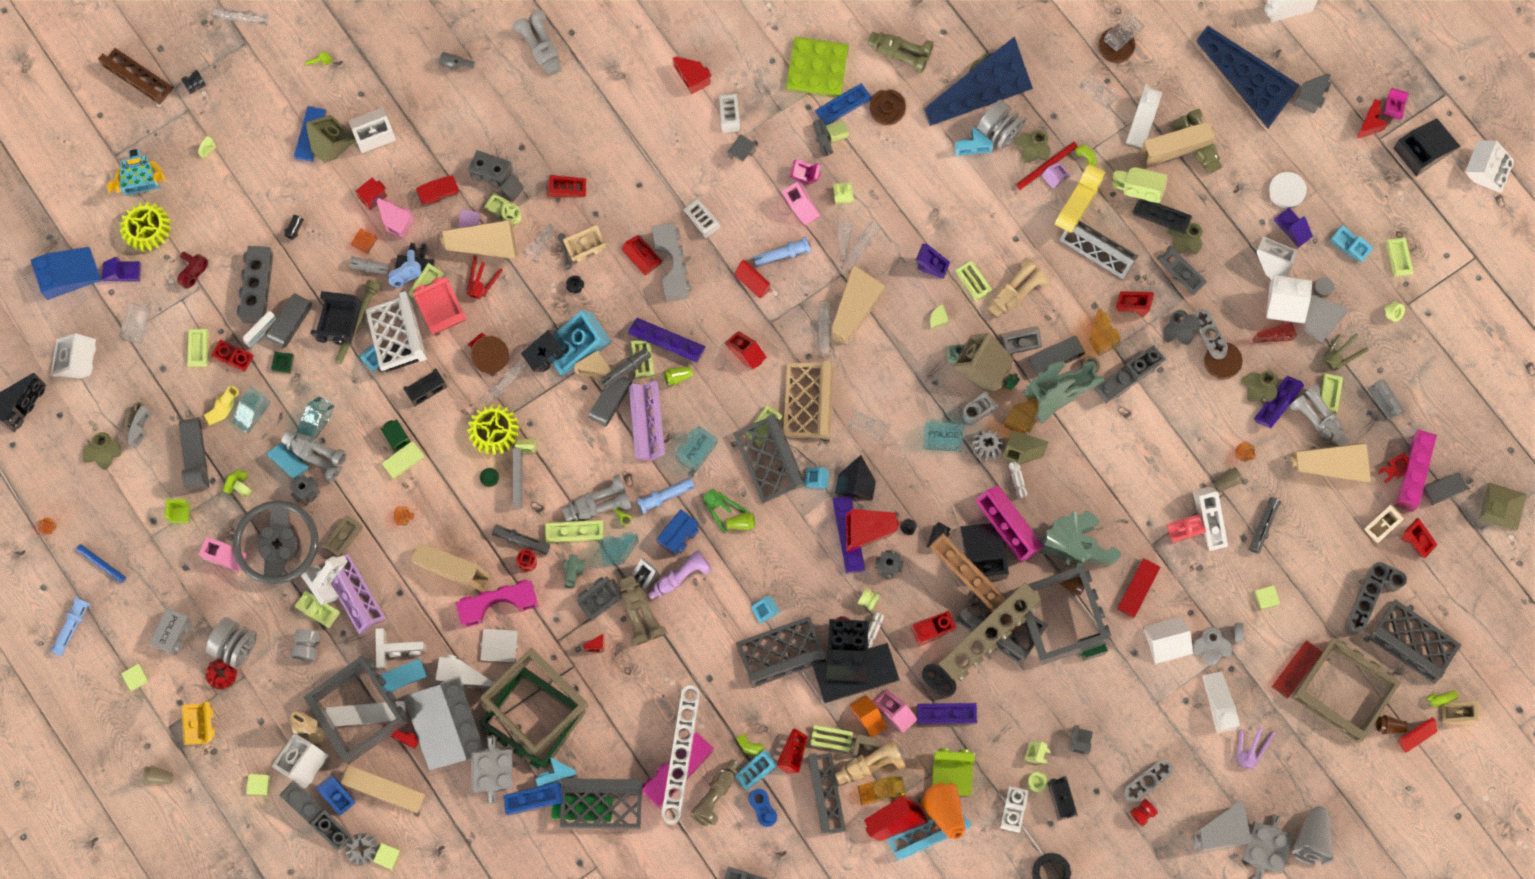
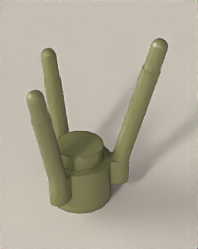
(1332, 358)

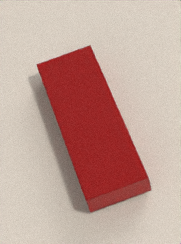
(1138, 588)

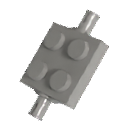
(491, 769)
(1268, 847)

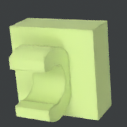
(843, 193)
(1036, 752)

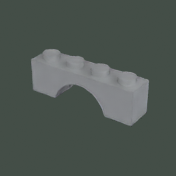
(666, 241)

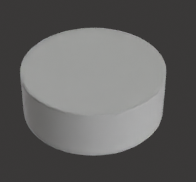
(1323, 287)
(1238, 632)

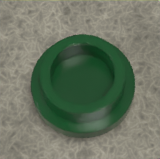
(1011, 381)
(489, 477)

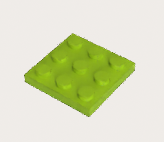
(817, 66)

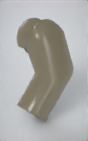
(131, 414)

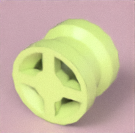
(510, 210)
(869, 599)

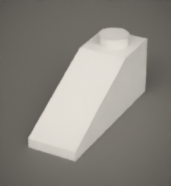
(1144, 117)
(1209, 508)
(450, 667)
(1221, 703)

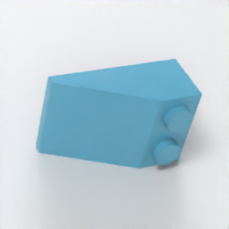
(583, 337)

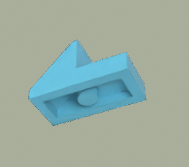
(978, 144)
(561, 771)

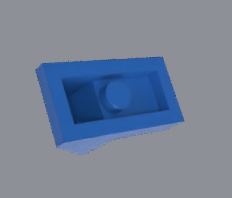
(335, 795)

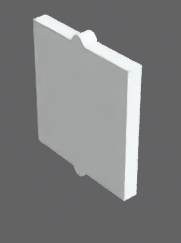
(499, 645)

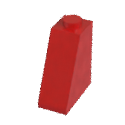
(868, 526)
(895, 819)

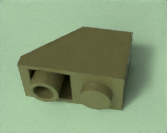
(1024, 448)

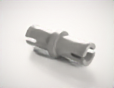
(369, 265)

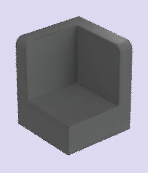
(742, 148)
(1080, 740)

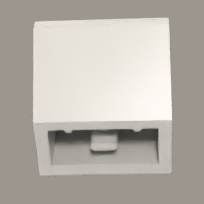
(372, 130)
(1490, 165)

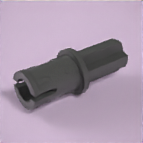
(822, 137)

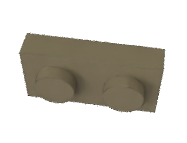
(343, 536)

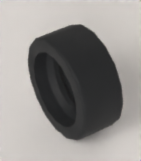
(1051, 857)

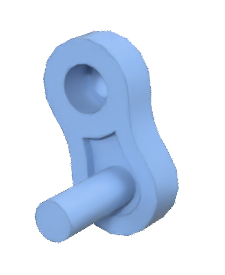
(408, 271)

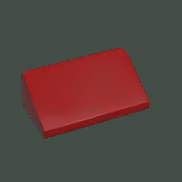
(641, 254)
(752, 279)
(1418, 735)

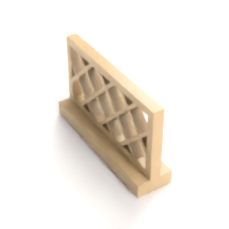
(825, 400)

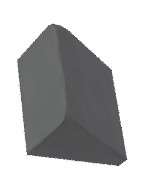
(511, 188)

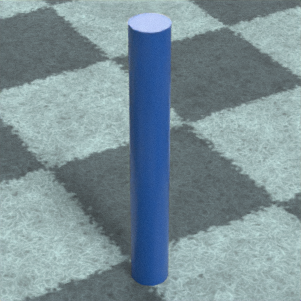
(101, 563)

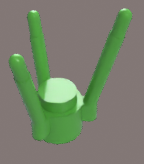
(715, 499)

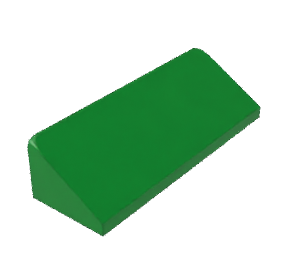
(581, 808)

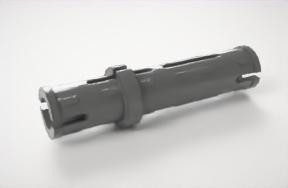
(630, 364)
(1261, 532)
(525, 541)

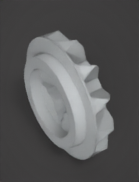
(369, 853)

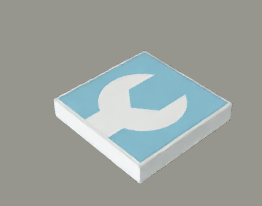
(259, 329)

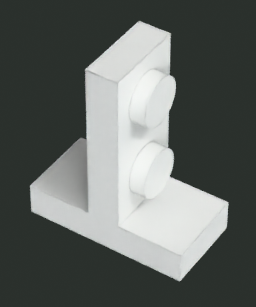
(320, 579)
(394, 650)

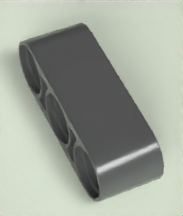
(289, 320)
(1064, 351)
(610, 401)

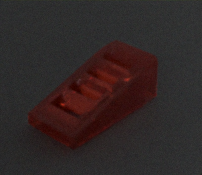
(1283, 332)

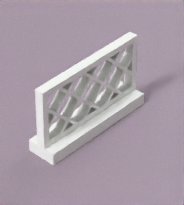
(411, 330)

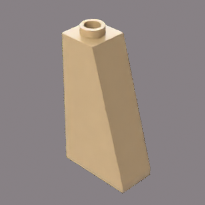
(1177, 143)
(484, 239)
(857, 302)
(1339, 461)
(451, 567)

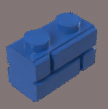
(678, 532)

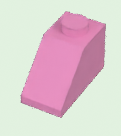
(895, 710)

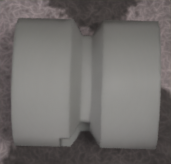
(305, 645)

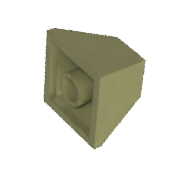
(328, 138)
(1502, 506)

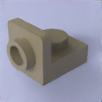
(868, 744)

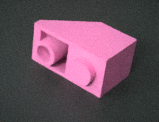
(801, 203)
(395, 219)
(220, 554)

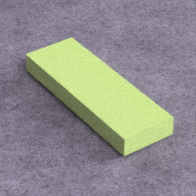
(574, 531)

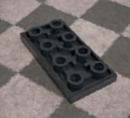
(880, 672)

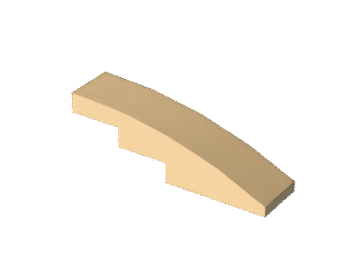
(382, 789)

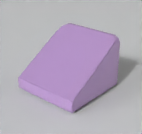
(1055, 174)
(469, 218)

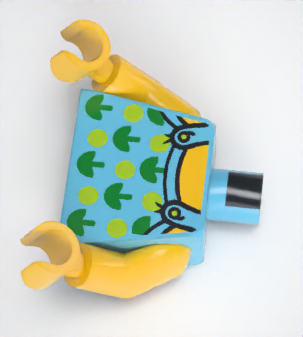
(136, 175)

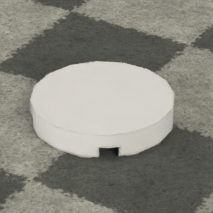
(1287, 190)

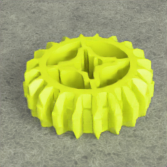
(142, 240)
(496, 414)

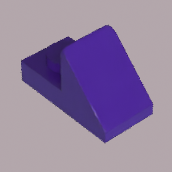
(1293, 227)
(932, 262)
(121, 270)

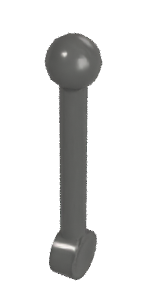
(567, 265)

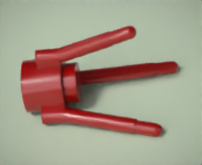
(475, 288)

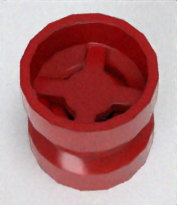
(529, 562)
(1143, 812)

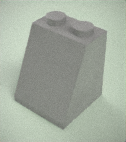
(1224, 831)

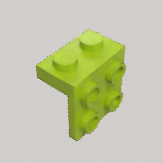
(954, 768)

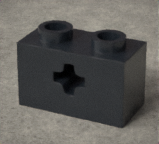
(536, 351)

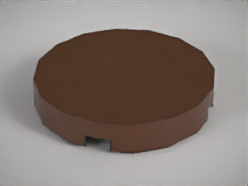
(1116, 56)
(887, 107)
(489, 354)
(1225, 367)

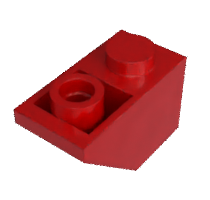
(933, 628)

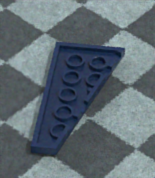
(993, 79)
(1256, 81)

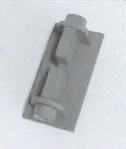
(1386, 399)

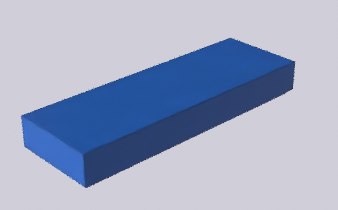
(843, 104)
(303, 147)
(533, 798)

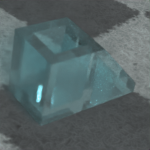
(250, 409)
(315, 417)
(617, 550)

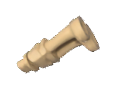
(1008, 297)
(305, 724)
(865, 766)

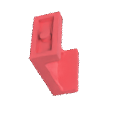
(439, 305)

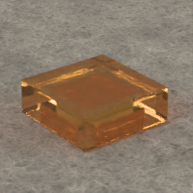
(364, 241)

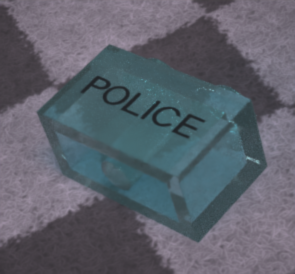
(943, 436)
(696, 449)

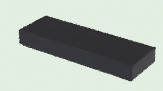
(1162, 215)

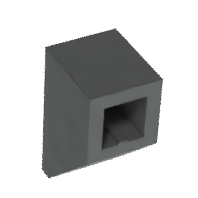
(1311, 93)

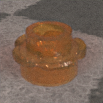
(47, 526)

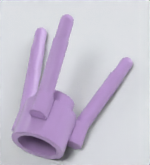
(1247, 758)

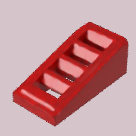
(554, 179)
(791, 758)

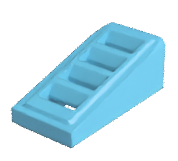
(760, 775)

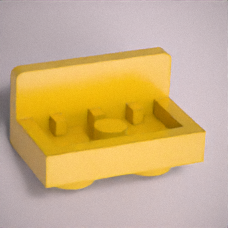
(197, 723)

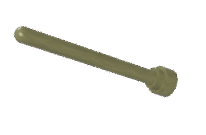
(371, 289)

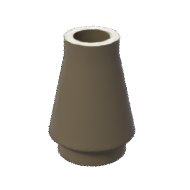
(1229, 479)
(155, 775)

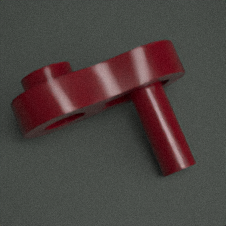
(196, 266)

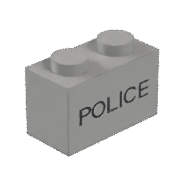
(171, 632)

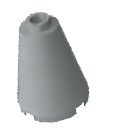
(1315, 838)

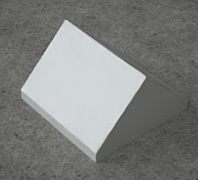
(1169, 639)

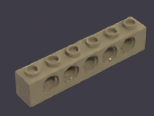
(1023, 593)

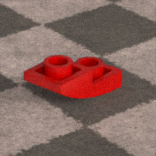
(436, 189)
(232, 355)

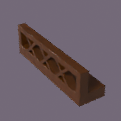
(134, 79)

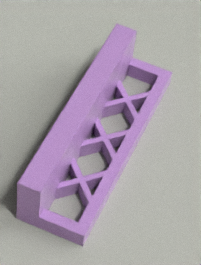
(643, 422)
(350, 599)

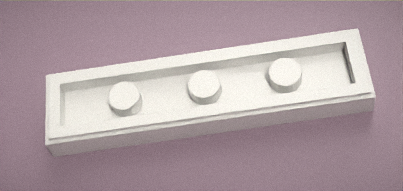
(362, 714)

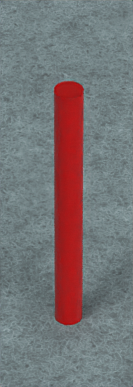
(1040, 170)

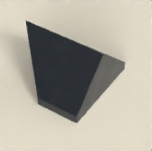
(856, 480)

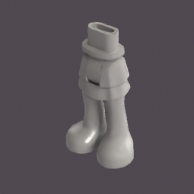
(545, 52)
(1330, 426)
(305, 447)
(585, 505)

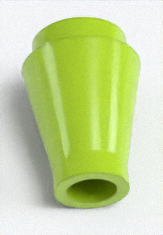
(676, 375)
(744, 521)

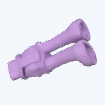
(674, 579)

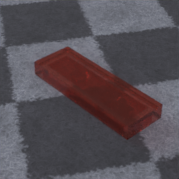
(1296, 669)

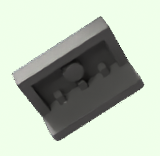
(598, 598)

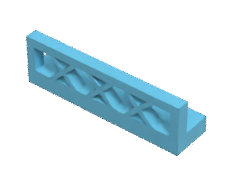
(922, 844)

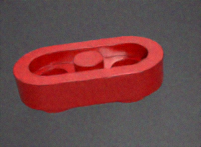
(406, 738)

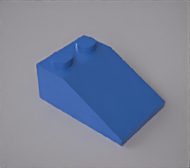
(65, 271)

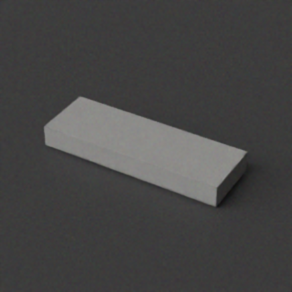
(517, 479)

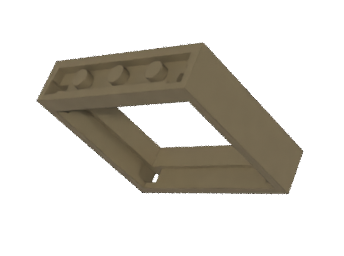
(1331, 716)
(502, 719)

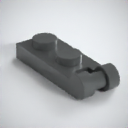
(1182, 271)

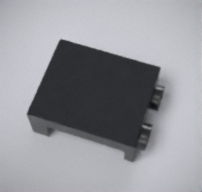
(337, 318)

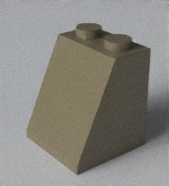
(984, 361)

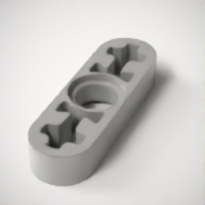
(1210, 342)
(1133, 785)

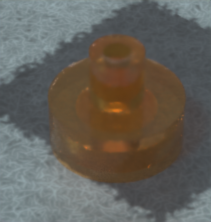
(1245, 451)
(402, 515)

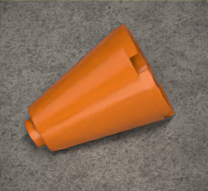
(945, 808)

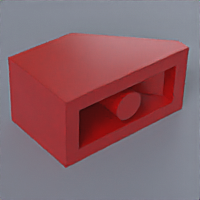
(692, 73)
(746, 350)

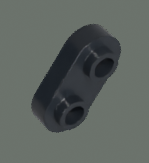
(939, 680)

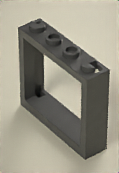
(1079, 647)
(314, 697)

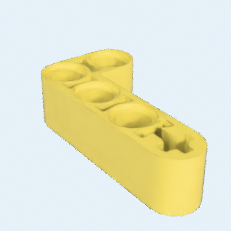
(1080, 198)

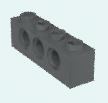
(260, 293)

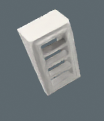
(733, 123)
(714, 226)

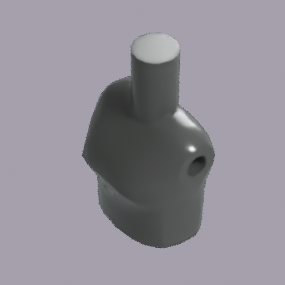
(454, 61)

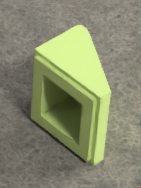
(837, 131)
(526, 445)

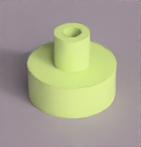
(1394, 311)

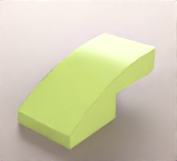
(310, 606)

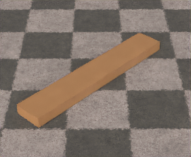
(970, 575)

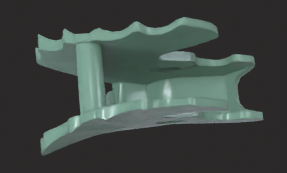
(1056, 392)
(1068, 542)

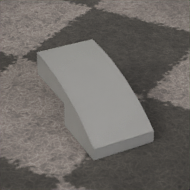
(136, 433)

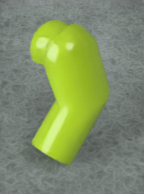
(1088, 153)
(235, 476)
(1442, 699)
(749, 748)

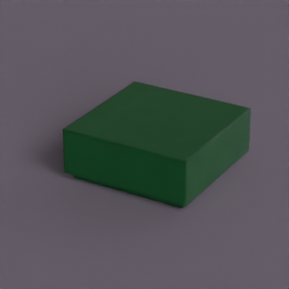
(282, 362)

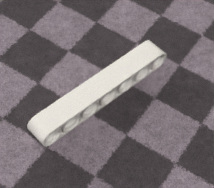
(681, 764)

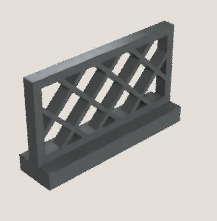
(782, 448)
(1007, 646)
(1410, 655)
(788, 666)
(601, 787)

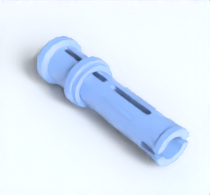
(790, 249)
(657, 498)
(73, 618)

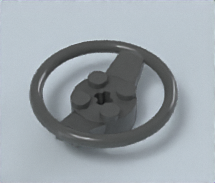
(278, 531)

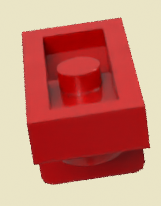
(1371, 123)
(1135, 302)
(1419, 538)

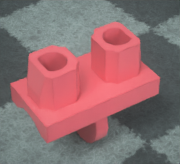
(1185, 528)

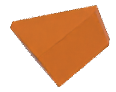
(868, 716)

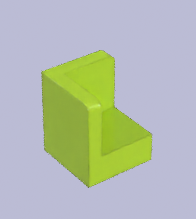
(177, 511)

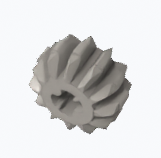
(984, 438)

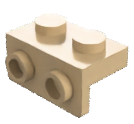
(584, 243)

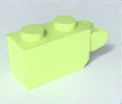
(1140, 184)

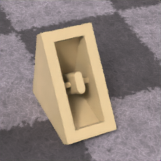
(592, 366)
(1384, 523)
(1461, 712)

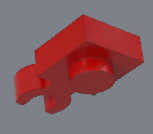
(1396, 467)

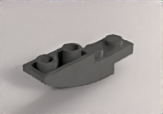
(1130, 374)
(315, 815)

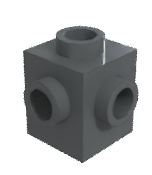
(306, 495)
(889, 571)

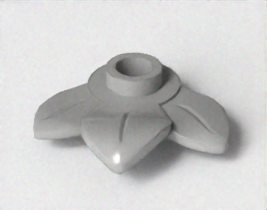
(1212, 649)

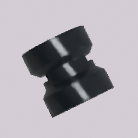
(194, 81)

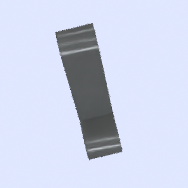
(195, 474)
(1370, 600)

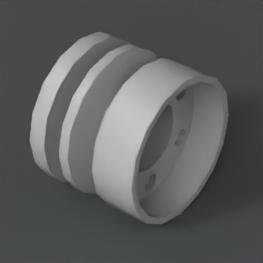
(998, 122)
(231, 642)

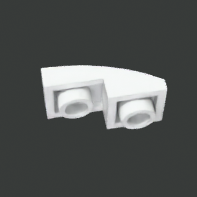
(1014, 809)

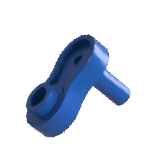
(765, 813)

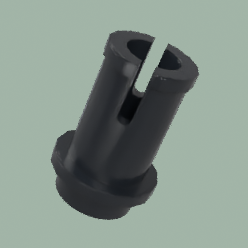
(293, 227)

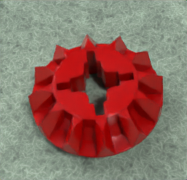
(220, 683)

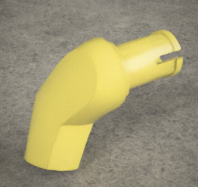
(222, 406)

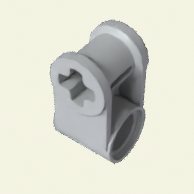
(981, 406)

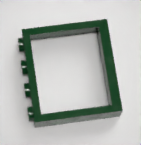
(518, 749)

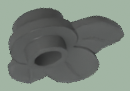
(1181, 330)

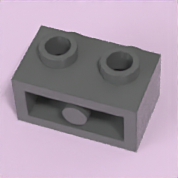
(489, 169)

